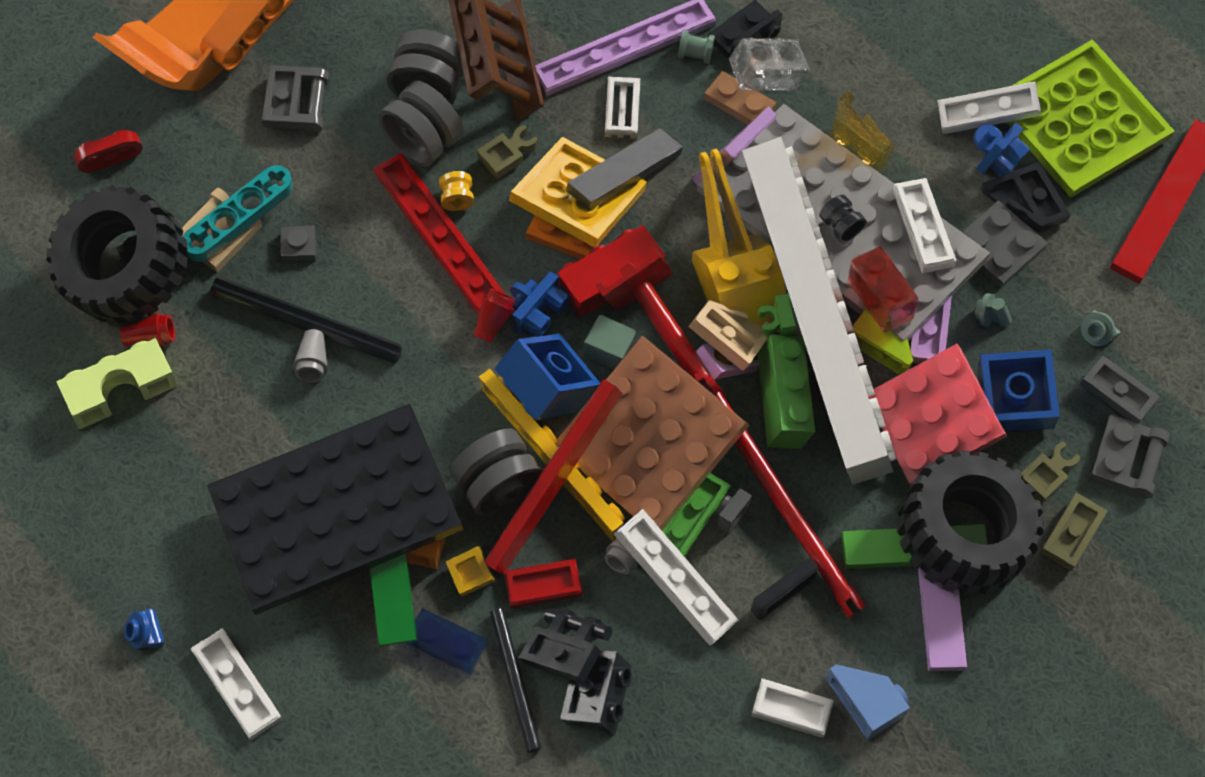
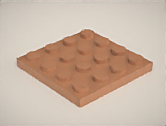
(657, 436)

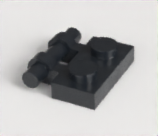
(564, 654)

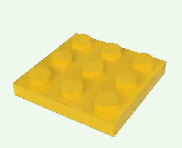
(546, 196)

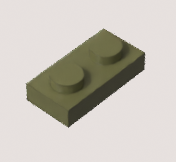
(1073, 532)

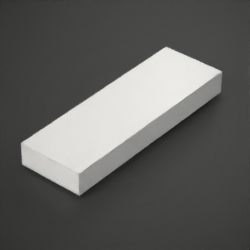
(989, 107)
(924, 225)
(236, 684)

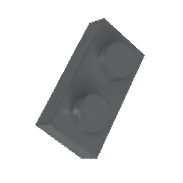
(1119, 390)

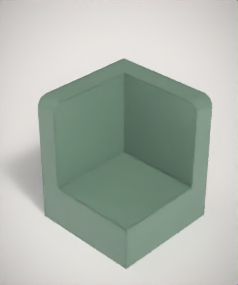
(608, 342)

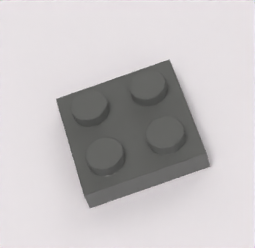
(1008, 240)

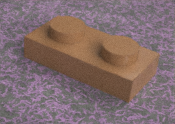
(741, 104)

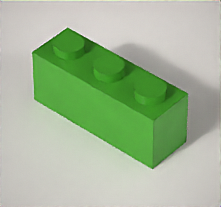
(785, 392)

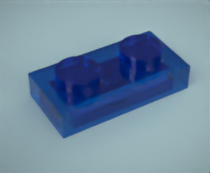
(448, 641)

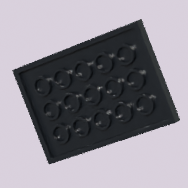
(333, 508)

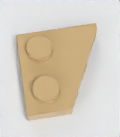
(729, 333)

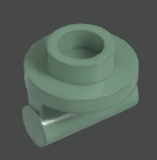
(992, 309)
(1099, 329)

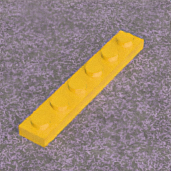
(544, 444)

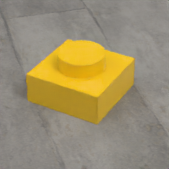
(470, 571)

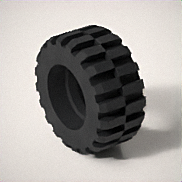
(88, 231)
(993, 491)

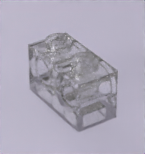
(769, 64)

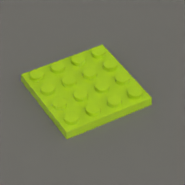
(1088, 119)

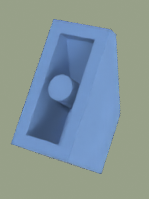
(868, 698)

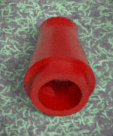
(494, 312)
(149, 328)

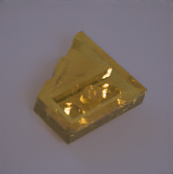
(860, 134)

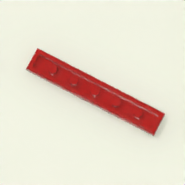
(1163, 206)
(436, 230)
(553, 477)

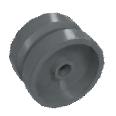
(429, 59)
(421, 123)
(495, 472)

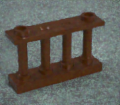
(480, 60)

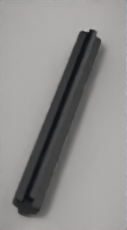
(306, 319)

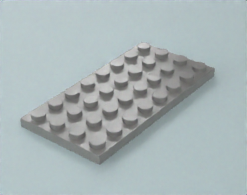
(833, 171)

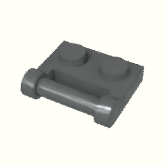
(284, 96)
(1118, 452)

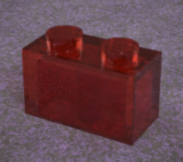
(882, 289)

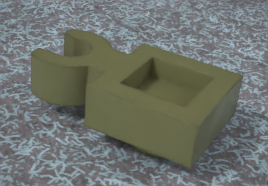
(505, 154)
(1049, 474)

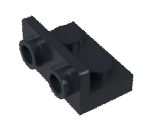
(749, 22)
(601, 696)

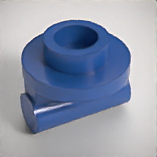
(143, 630)

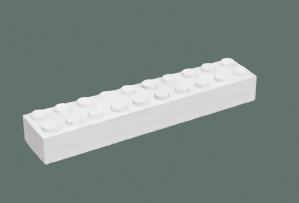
(820, 317)

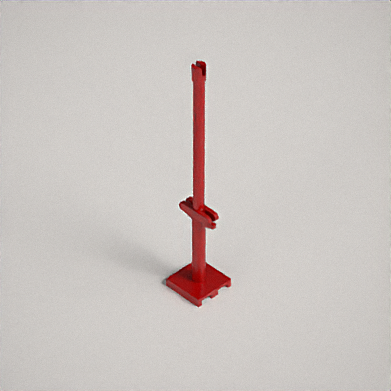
(638, 285)

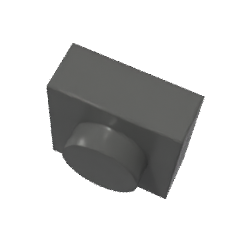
(298, 243)
(732, 510)

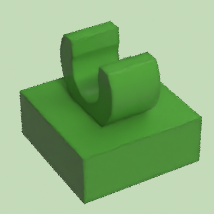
(781, 314)

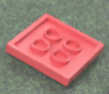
(936, 412)

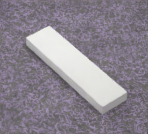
(676, 577)

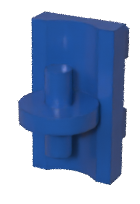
(1001, 151)
(532, 299)

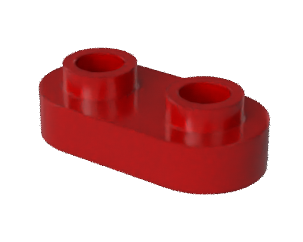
(108, 151)

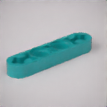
(242, 217)

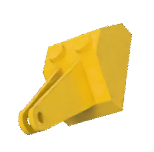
(740, 271)

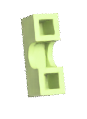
(88, 389)

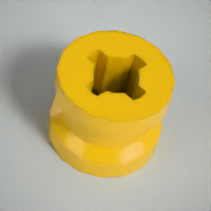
(456, 191)

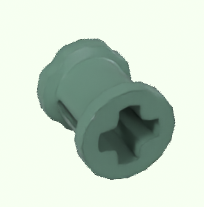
(696, 46)

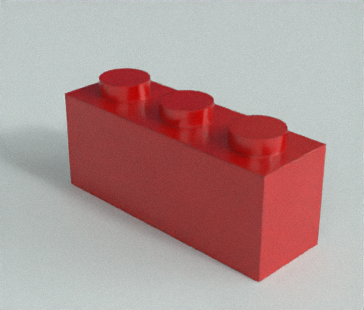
(603, 265)

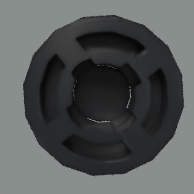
(842, 218)

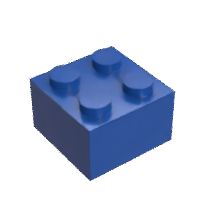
(547, 376)
(1020, 389)

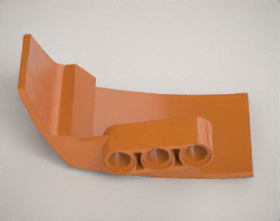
(193, 39)

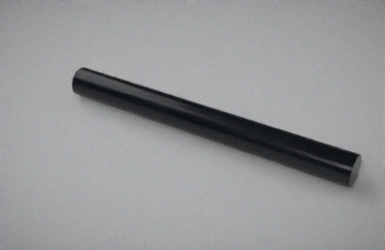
(515, 680)

